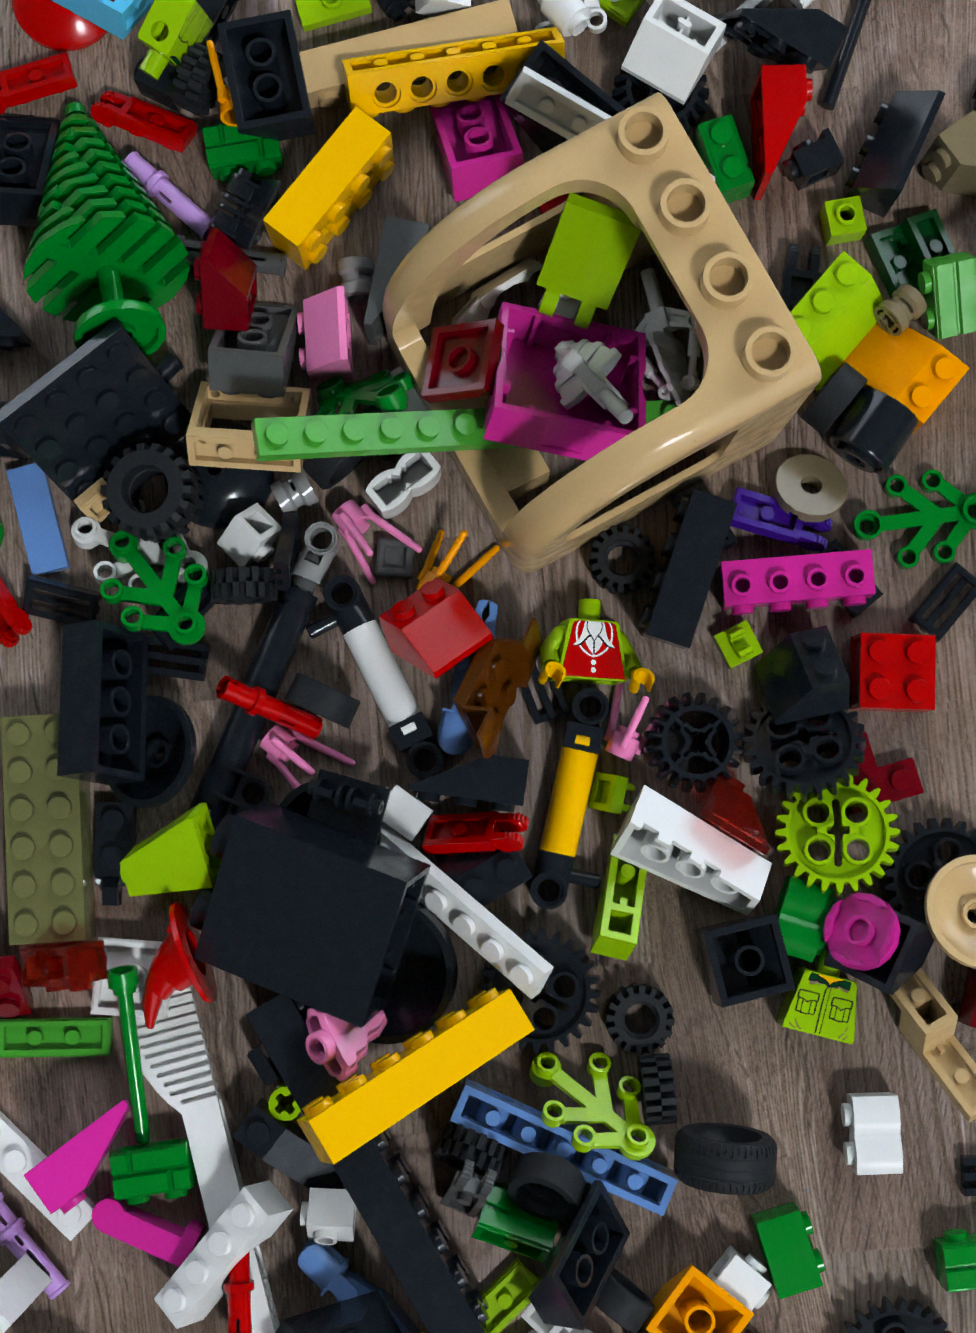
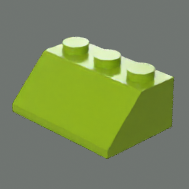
(837, 313)

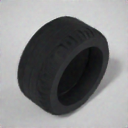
(725, 1158)

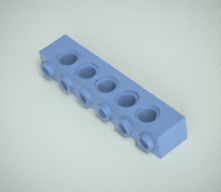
(523, 1130)

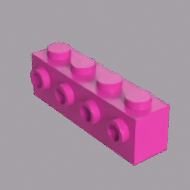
(797, 580)

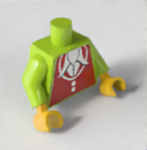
(591, 652)

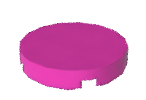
(861, 931)

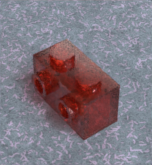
(64, 965)

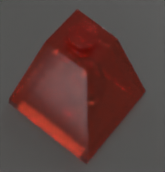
(732, 813)

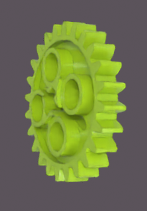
(872, 834)

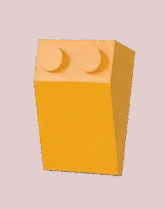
(907, 369)

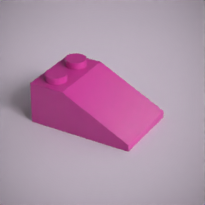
(475, 144)
(72, 1167)

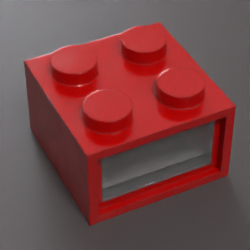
(893, 672)

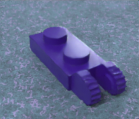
(765, 517)

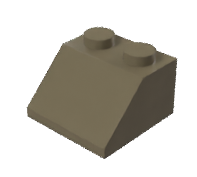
(952, 158)

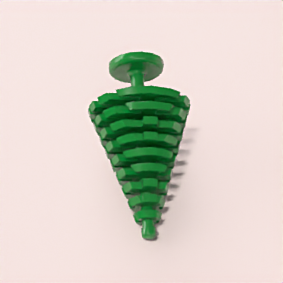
(101, 241)

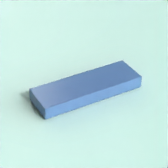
(38, 520)

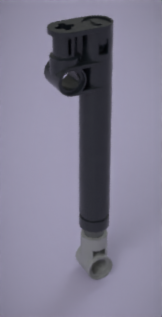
(225, 777)

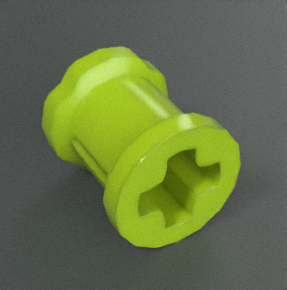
(277, 1110)

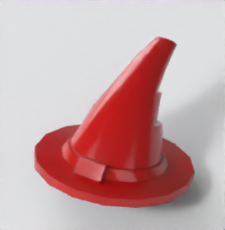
(175, 966)

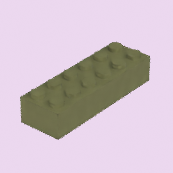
(45, 837)

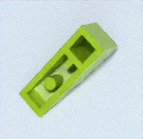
(618, 909)

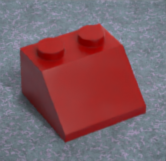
(434, 628)

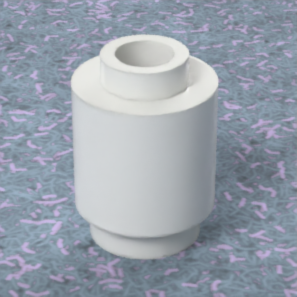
(566, 15)

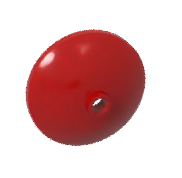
(55, 25)

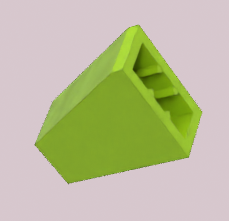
(173, 857)

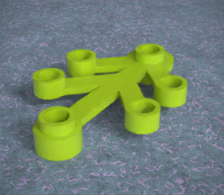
(595, 1108)

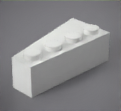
(690, 853)

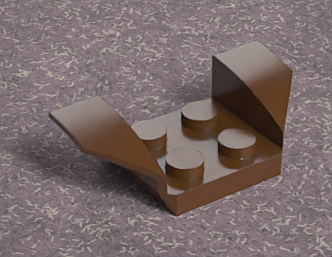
(493, 683)

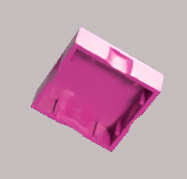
(524, 399)

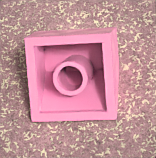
(327, 335)

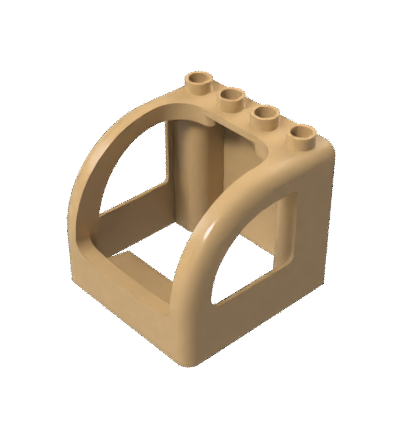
(750, 343)

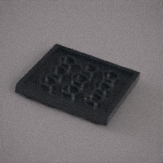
(92, 410)

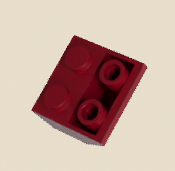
(227, 284)

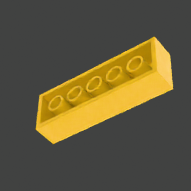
(413, 1076)

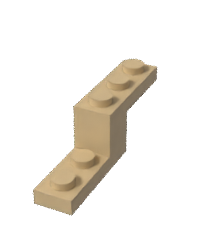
(930, 1028)

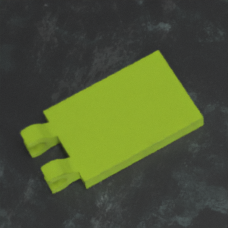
(586, 257)

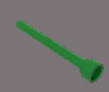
(123, 983)

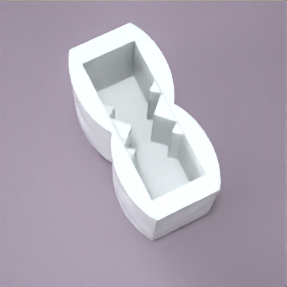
(394, 488)
(873, 1133)

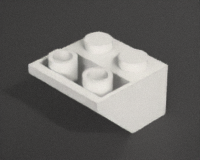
(674, 47)

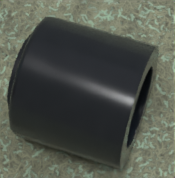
(873, 431)

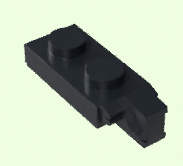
(113, 841)

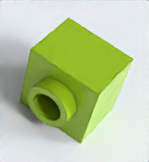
(837, 229)

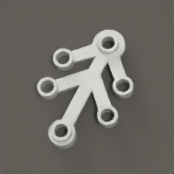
(150, 551)

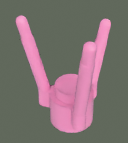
(353, 523)
(624, 740)
(281, 745)

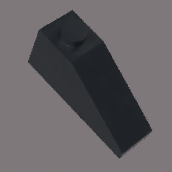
(284, 1148)

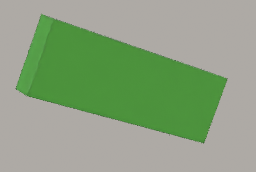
(56, 1036)

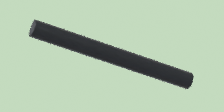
(845, 54)

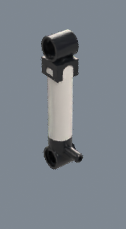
(379, 672)

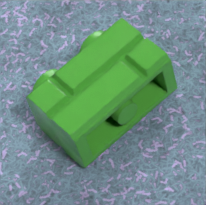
(949, 294)

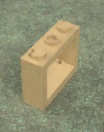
(236, 447)

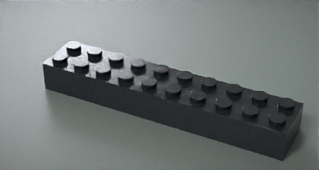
(379, 1187)

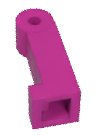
(146, 1230)

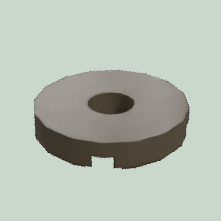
(814, 471)

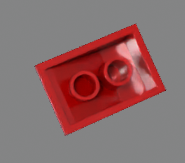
(775, 108)

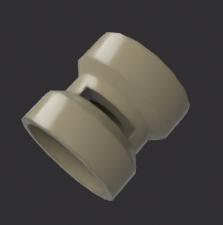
(897, 312)

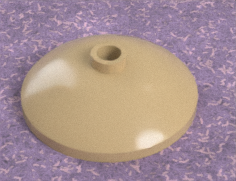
(947, 907)

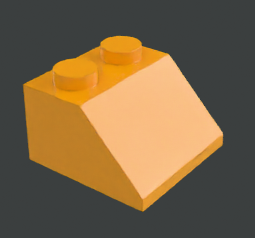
(696, 1305)

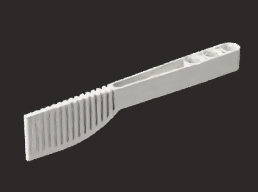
(181, 1072)

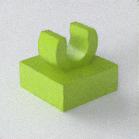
(737, 644)
(609, 793)

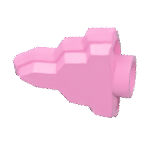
(340, 1043)

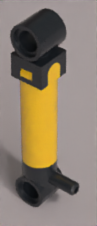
(569, 803)

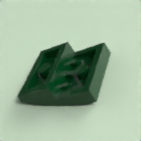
(902, 248)

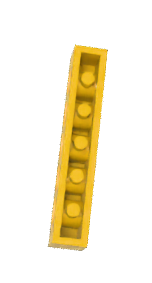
(437, 63)

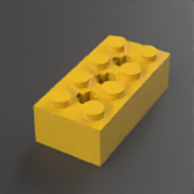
(331, 189)

